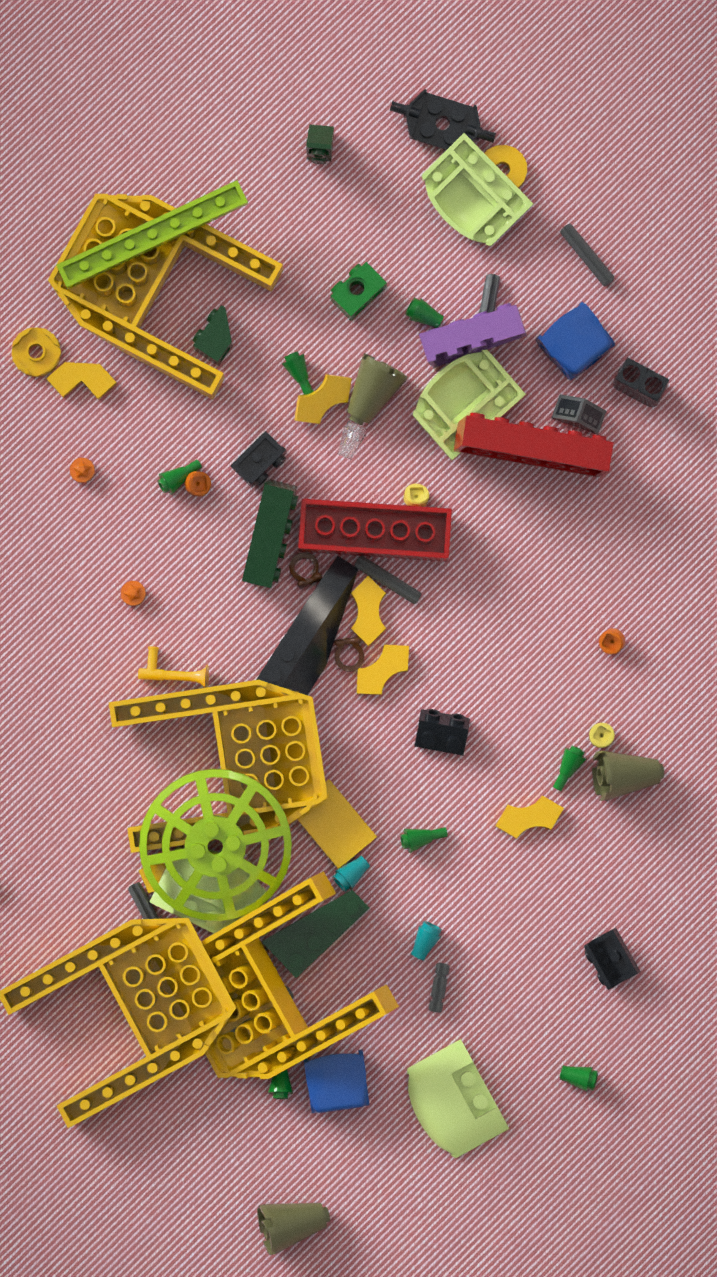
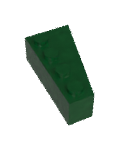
(269, 533)
(310, 936)

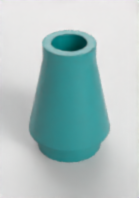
(350, 874)
(425, 940)

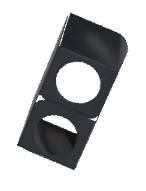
(630, 388)

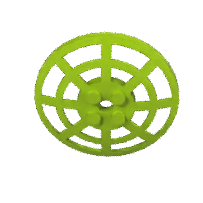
(218, 828)

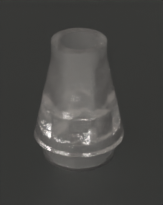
(351, 439)

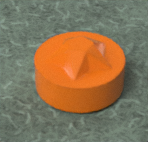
(82, 470)
(197, 483)
(133, 593)
(612, 641)

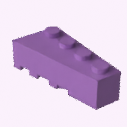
(472, 335)

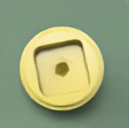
(416, 495)
(601, 735)

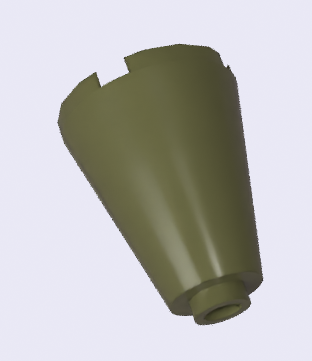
(373, 388)
(623, 774)
(290, 1223)

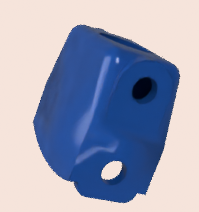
(575, 341)
(336, 1082)

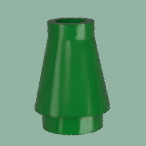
(423, 313)
(581, 1077)

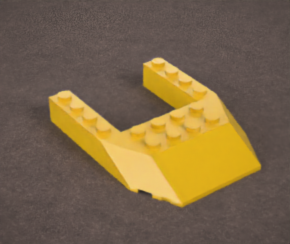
(120, 298)
(258, 733)
(163, 990)
(276, 1032)

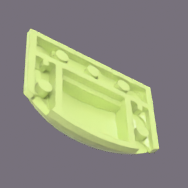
(473, 193)
(464, 387)
(204, 905)
(453, 1101)

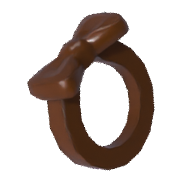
(302, 582)
(340, 645)

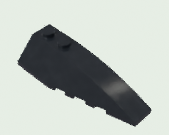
(309, 640)

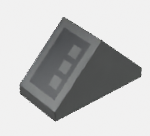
(579, 413)

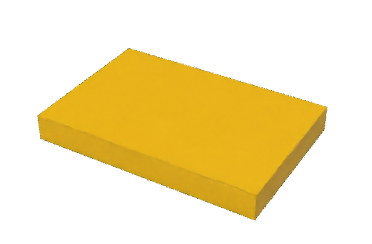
(337, 827)

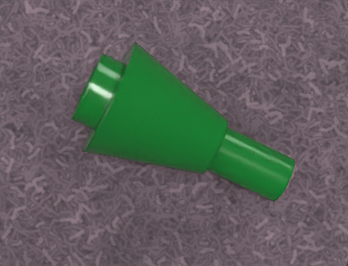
(296, 366)
(173, 479)
(571, 762)
(417, 838)
(280, 1086)

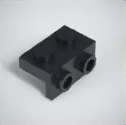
(259, 459)
(442, 731)
(611, 959)

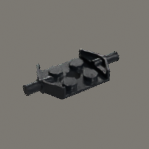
(428, 108)

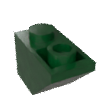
(320, 143)
(215, 339)

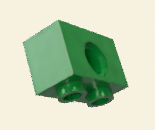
(353, 304)

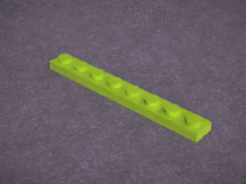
(152, 234)

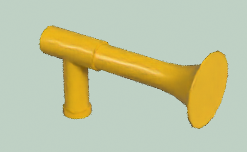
(153, 673)

